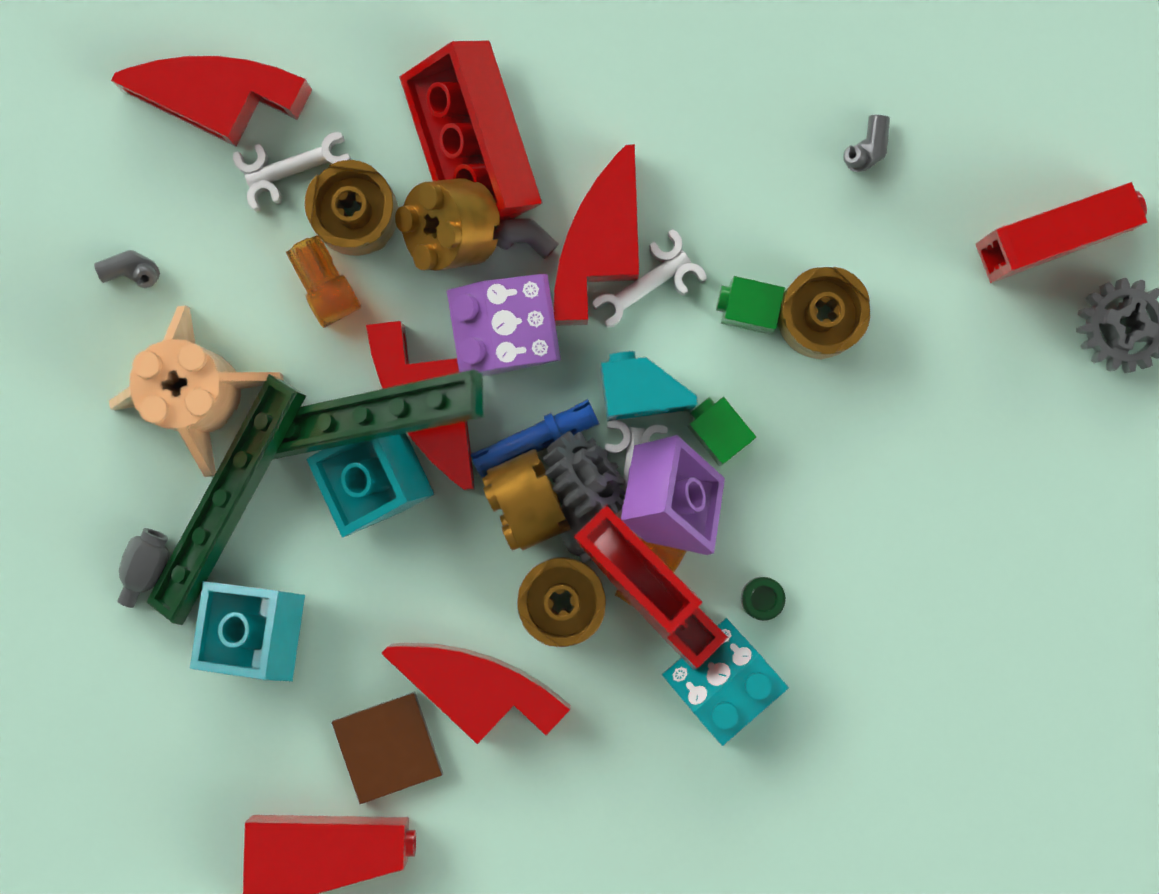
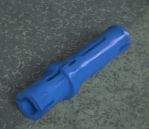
(537, 437)

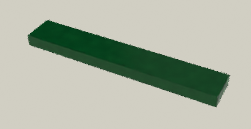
(385, 413)
(225, 499)

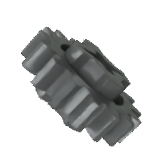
(1108, 321)
(584, 475)

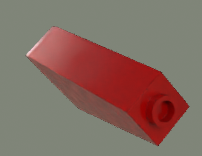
(1061, 231)
(322, 851)

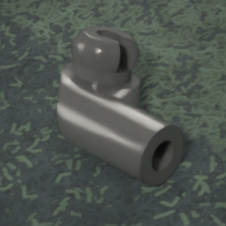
(872, 149)
(524, 231)
(130, 264)

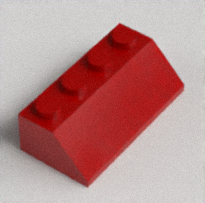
(470, 124)

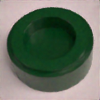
(763, 598)

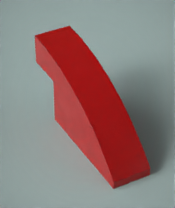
(214, 91)
(600, 239)
(443, 445)
(650, 587)
(476, 687)

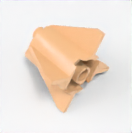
(186, 388)

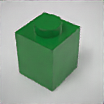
(750, 304)
(720, 429)

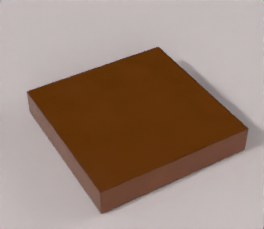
(387, 747)

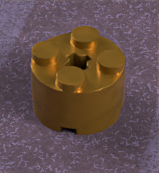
(338, 188)
(448, 224)
(848, 314)
(526, 500)
(561, 627)

